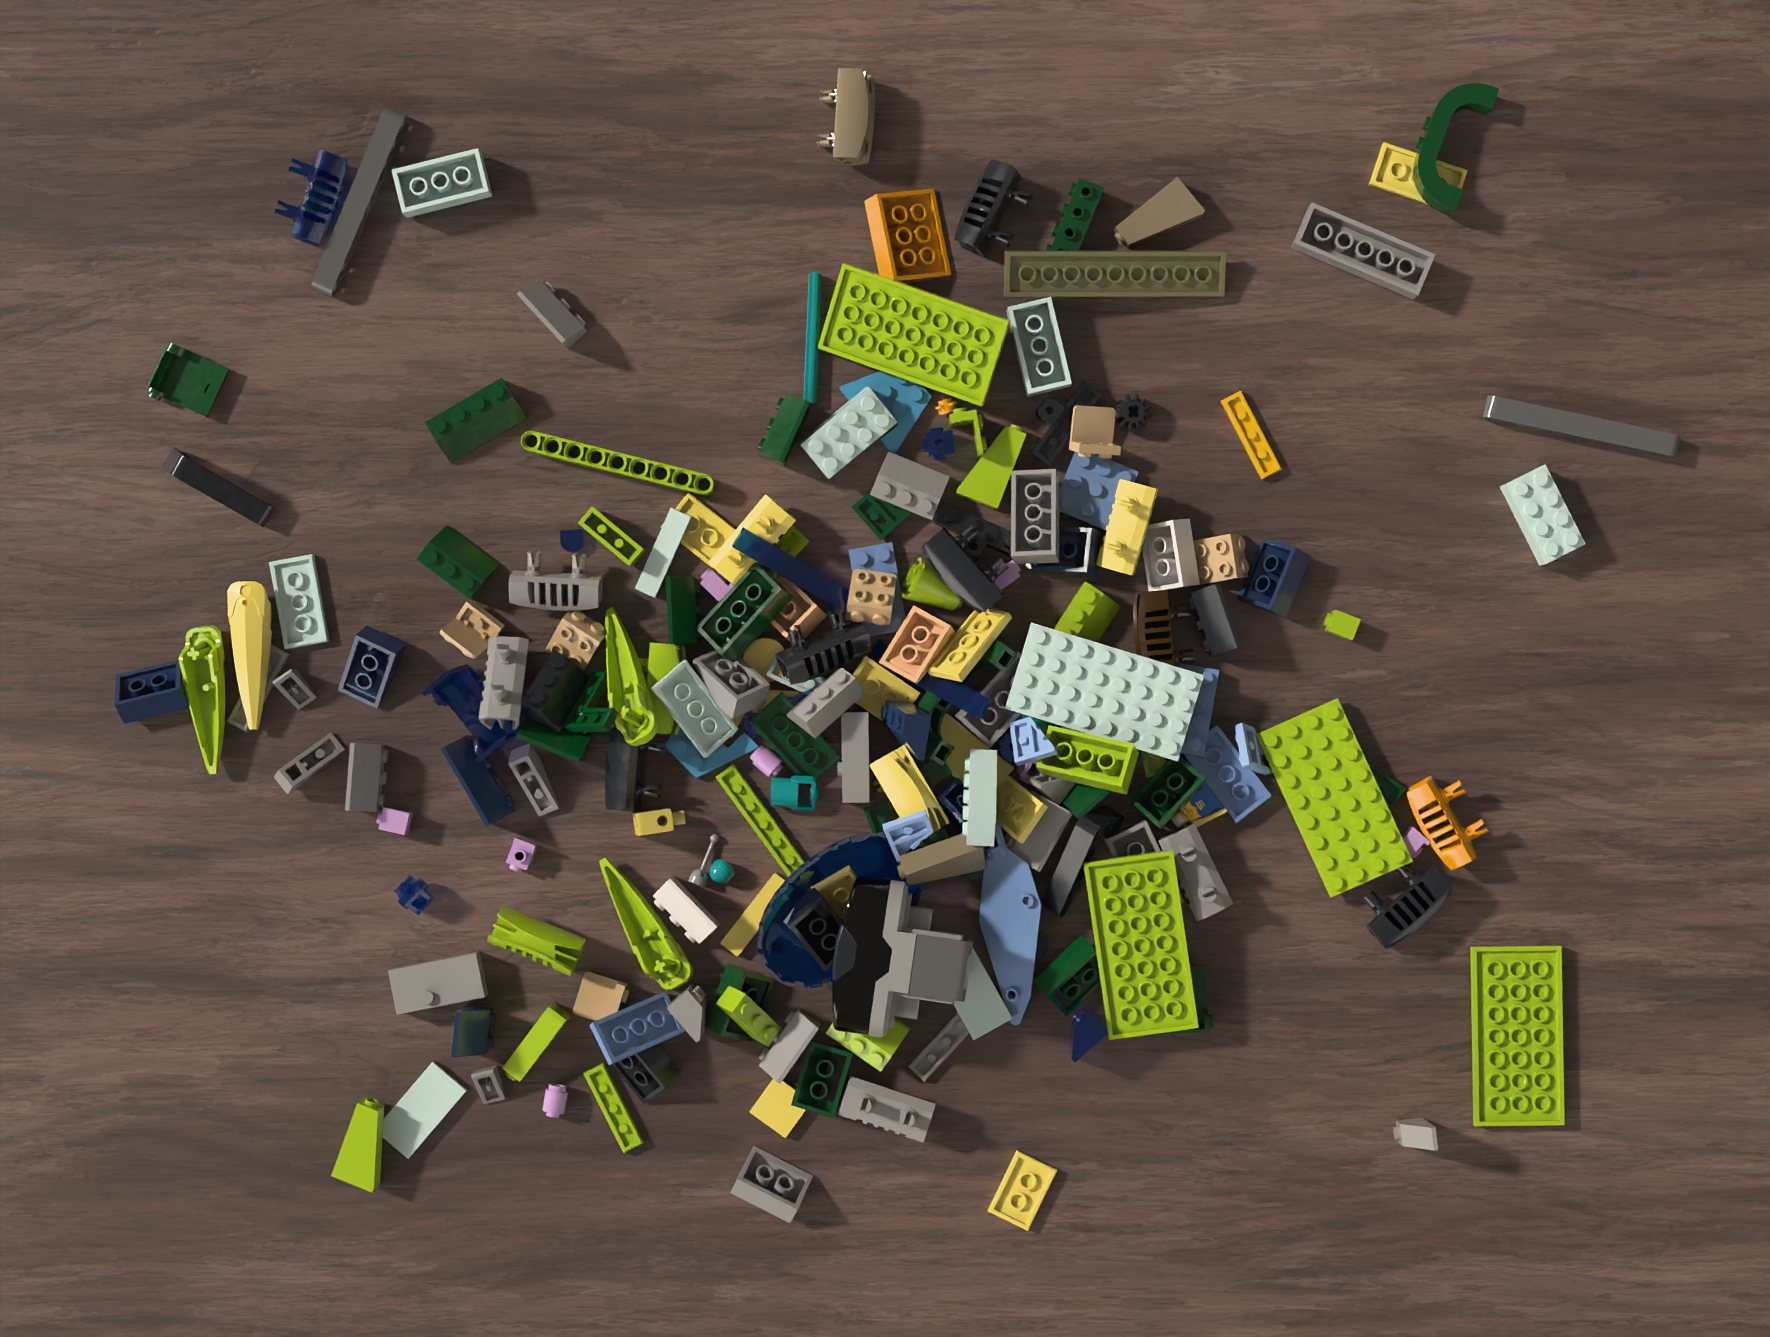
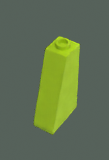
(992, 472)
(536, 1042)
(362, 1148)

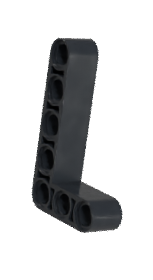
(217, 488)
(1079, 849)

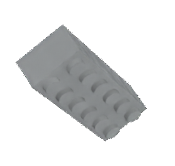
(1363, 251)

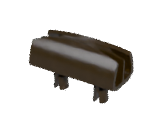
(1154, 627)

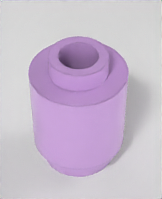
(767, 761)
(555, 1100)

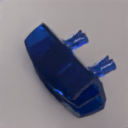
(320, 198)

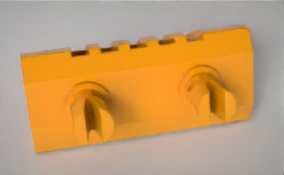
(1441, 825)

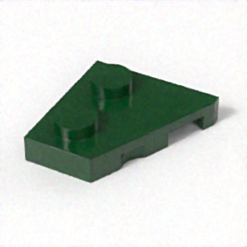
(880, 515)

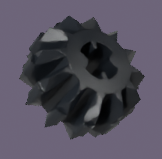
(1140, 412)

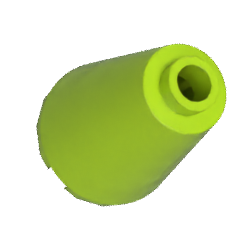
(927, 587)

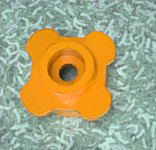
(946, 406)

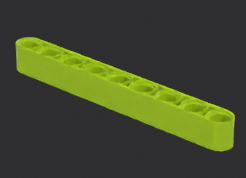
(607, 463)

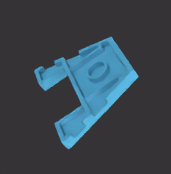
(900, 397)
(692, 759)

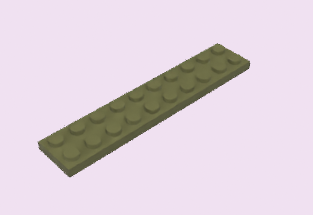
(1114, 273)

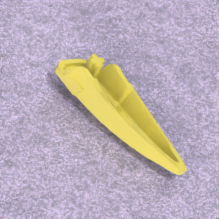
(251, 643)

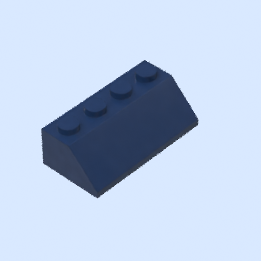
(478, 781)

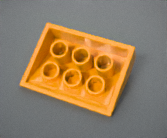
(908, 236)

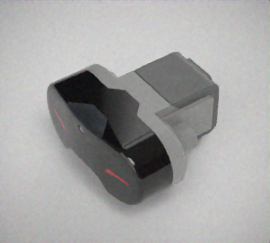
(892, 959)

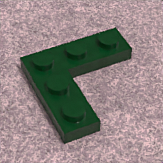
(585, 714)

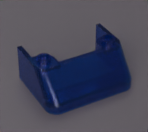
(462, 692)

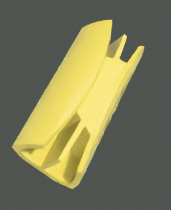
(766, 521)
(1127, 527)
(907, 787)

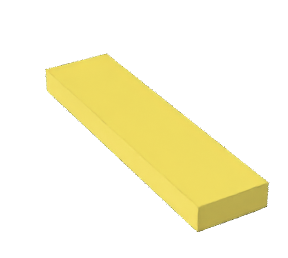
(749, 921)

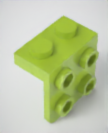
(961, 417)

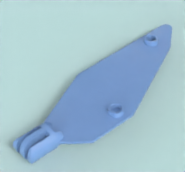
(1010, 922)

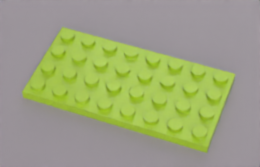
(913, 334)
(1334, 798)
(1141, 944)
(1517, 1035)

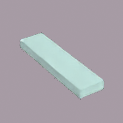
(663, 552)

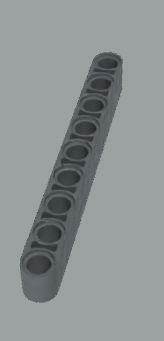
(359, 201)
(1581, 427)

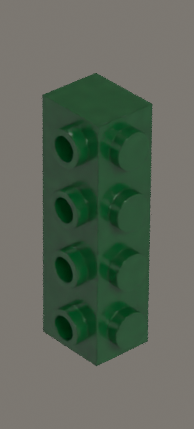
(1076, 216)

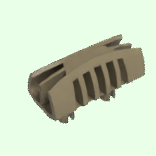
(852, 118)

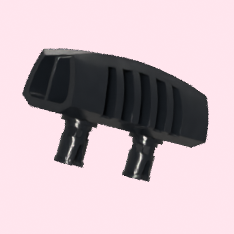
(986, 207)
(961, 571)
(825, 652)
(626, 773)
(1410, 908)

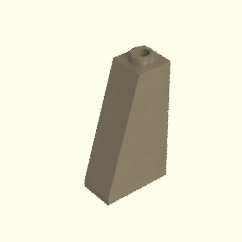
(1163, 212)
(941, 861)

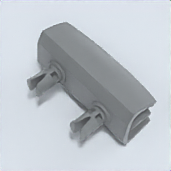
(555, 590)
(504, 681)
(1196, 872)
(887, 1108)

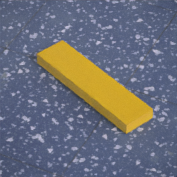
(1251, 435)

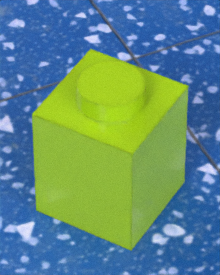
(1341, 624)

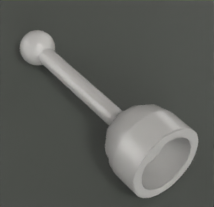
(699, 876)

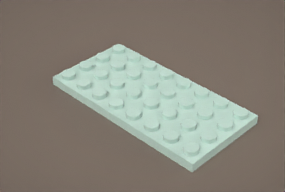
(1104, 691)

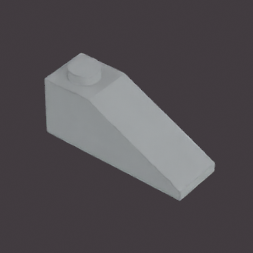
(308, 763)
(533, 778)
(1416, 1134)

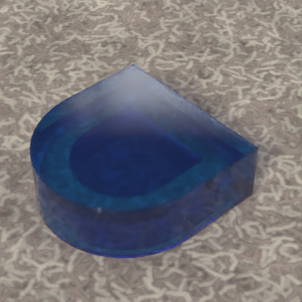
(571, 539)

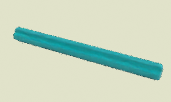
(812, 337)

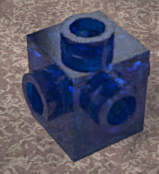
(945, 437)
(1003, 747)
(414, 894)

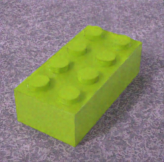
(1089, 760)

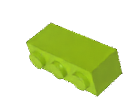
(611, 536)
(748, 1016)

